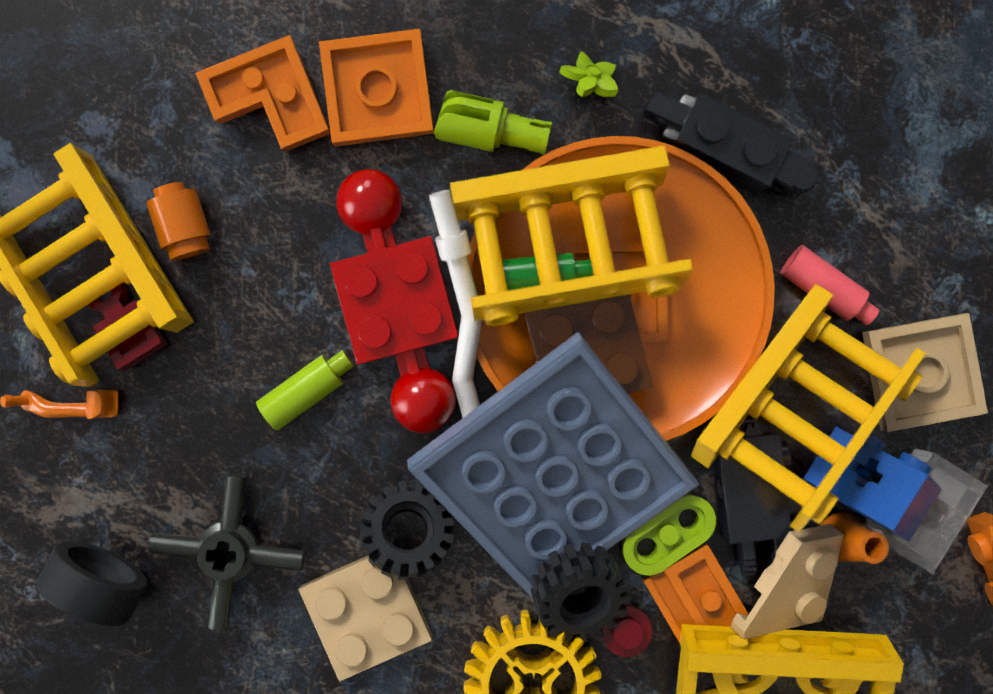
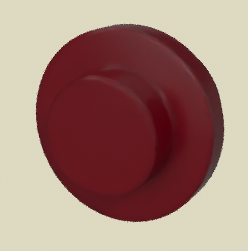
(630, 635)

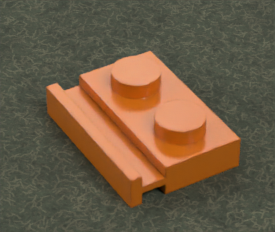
(695, 592)

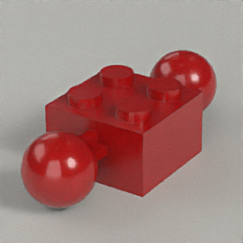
(395, 300)

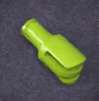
(487, 124)

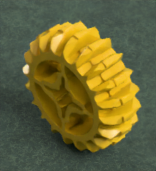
(519, 663)

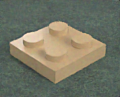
(949, 369)
(364, 616)

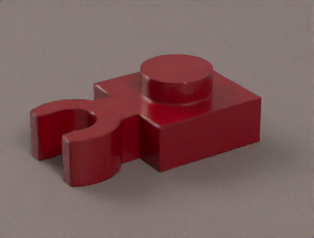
(137, 346)

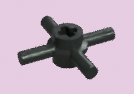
(213, 562)

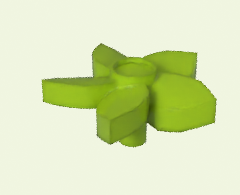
(591, 76)

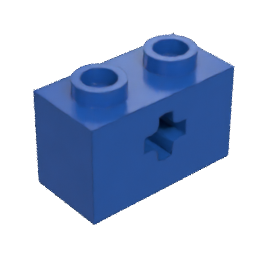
(896, 501)

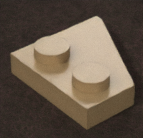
(795, 583)

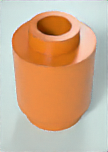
(179, 221)

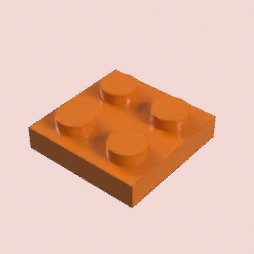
(376, 87)

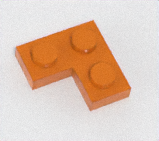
(268, 79)

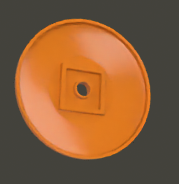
(694, 339)

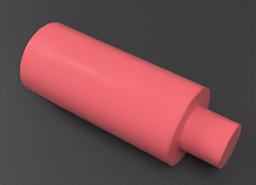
(849, 298)

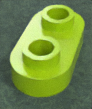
(670, 538)

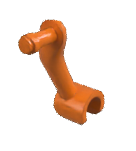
(98, 405)

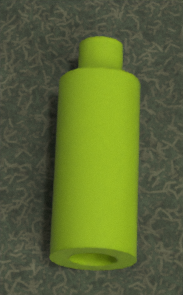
(304, 389)

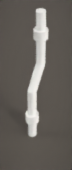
(454, 247)

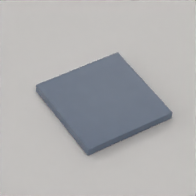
(553, 464)

